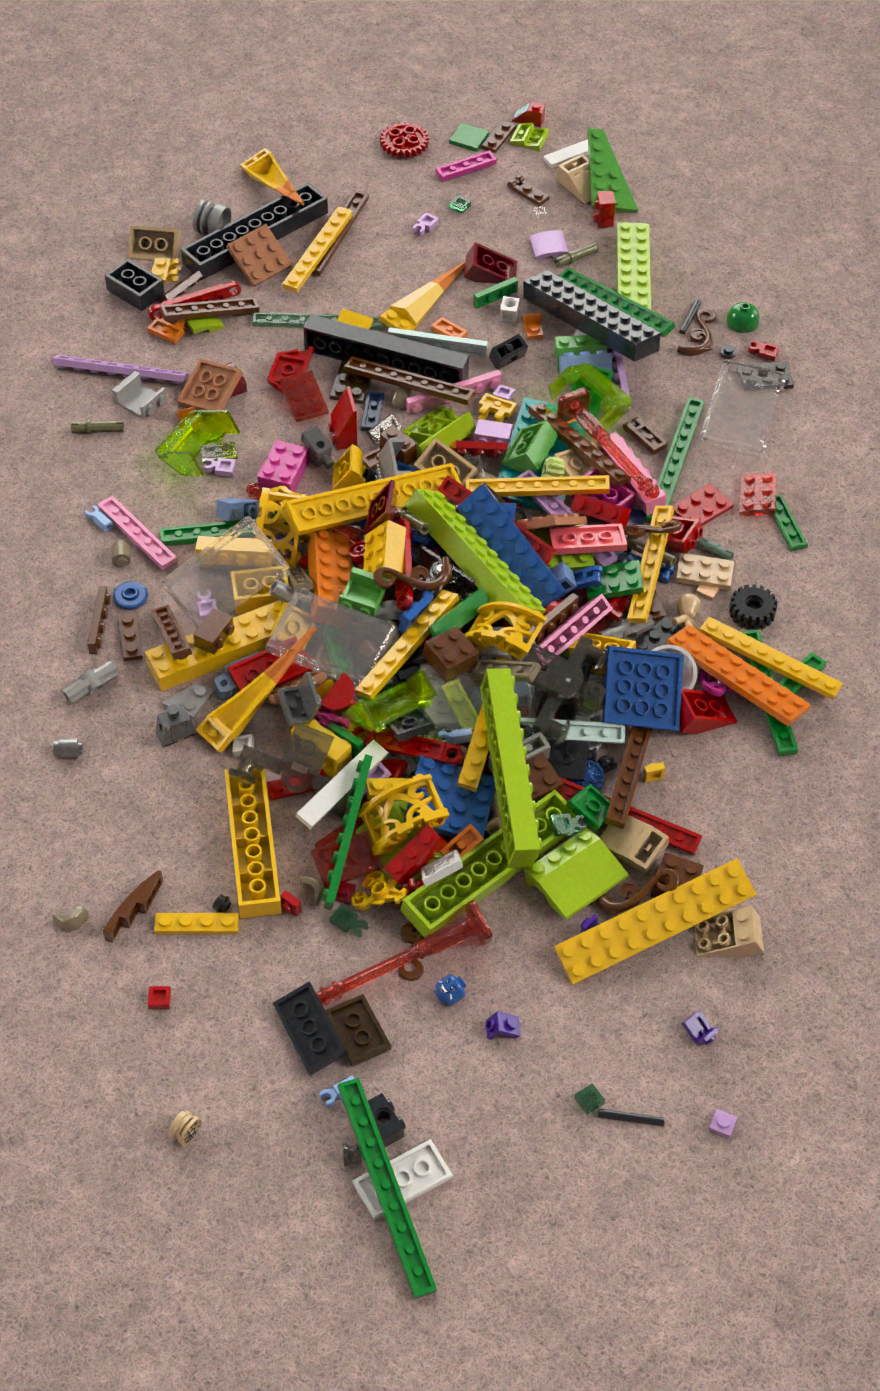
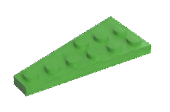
(606, 172)

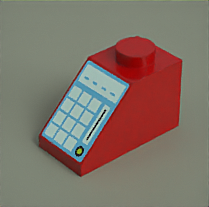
(530, 113)

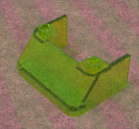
(615, 400)
(193, 431)

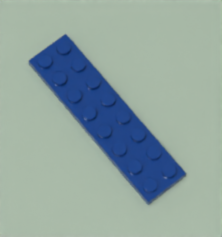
(504, 537)

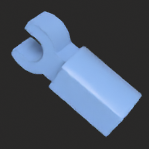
(99, 519)
(456, 736)
(333, 1093)

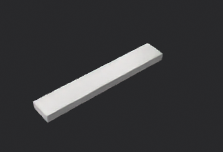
(338, 787)

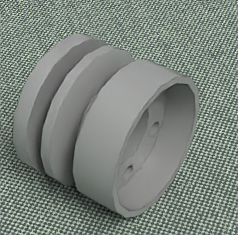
(210, 217)

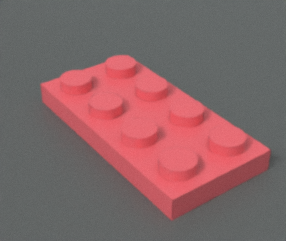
(588, 539)

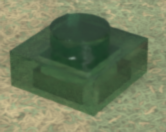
(460, 204)
(589, 1099)

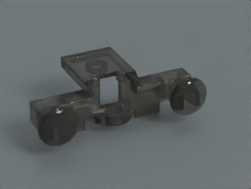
(305, 747)

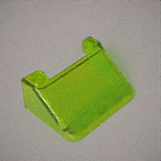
(392, 703)

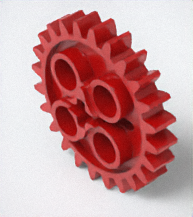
(404, 140)

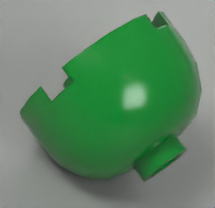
(743, 317)

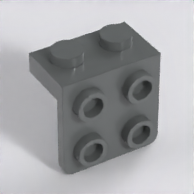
(300, 702)

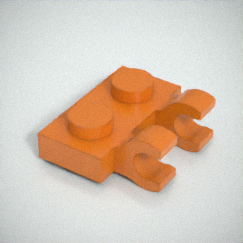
(167, 330)

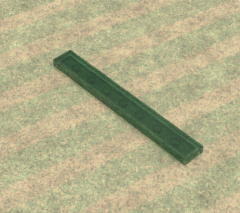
(298, 320)

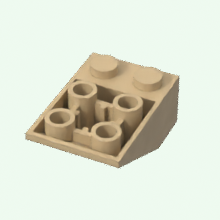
(576, 177)
(636, 844)
(730, 934)

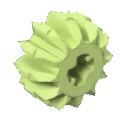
(553, 467)

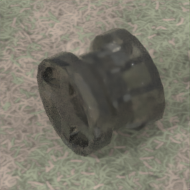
(352, 1155)

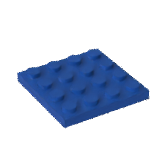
(643, 688)
(462, 804)

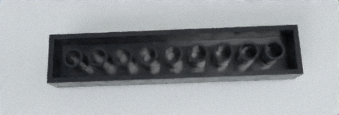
(280, 215)
(591, 316)
(345, 341)

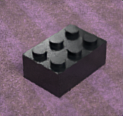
(134, 284)

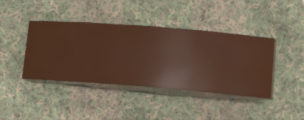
(136, 902)

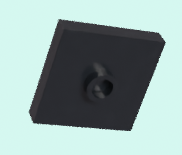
(570, 759)

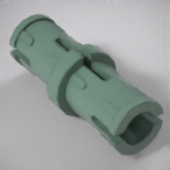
(715, 549)

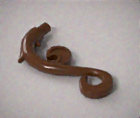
(698, 334)
(638, 531)
(413, 580)
(637, 894)
(408, 937)

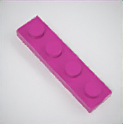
(466, 166)

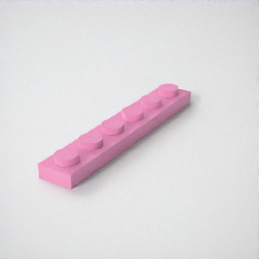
(479, 384)
(137, 533)

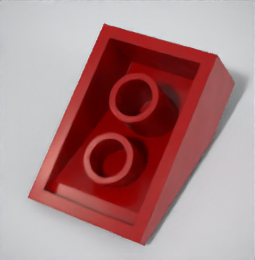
(344, 422)
(703, 712)

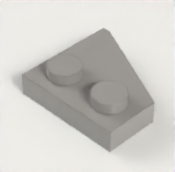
(192, 698)

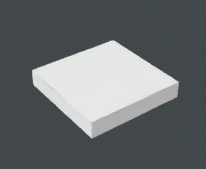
(441, 867)

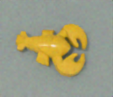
(381, 889)

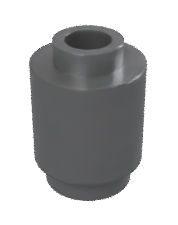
(67, 748)

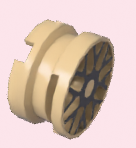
(184, 1126)

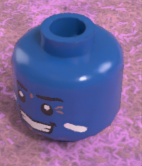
(450, 990)

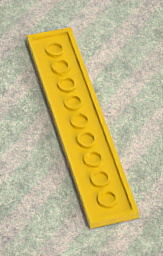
(352, 502)
(654, 921)

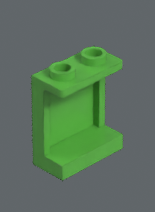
(362, 592)

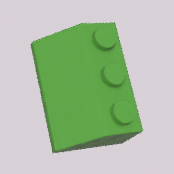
(576, 345)
(530, 447)

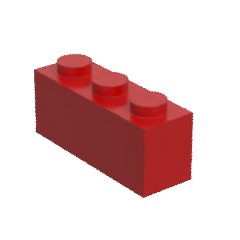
(600, 509)
(415, 855)

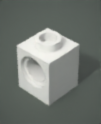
(509, 309)

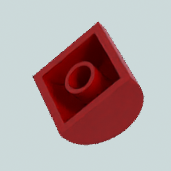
(339, 697)

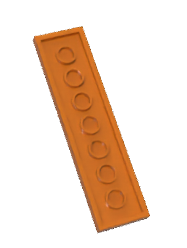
(740, 676)

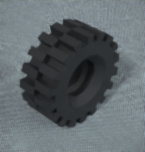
(753, 617)

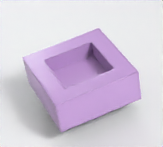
(504, 392)
(723, 1123)

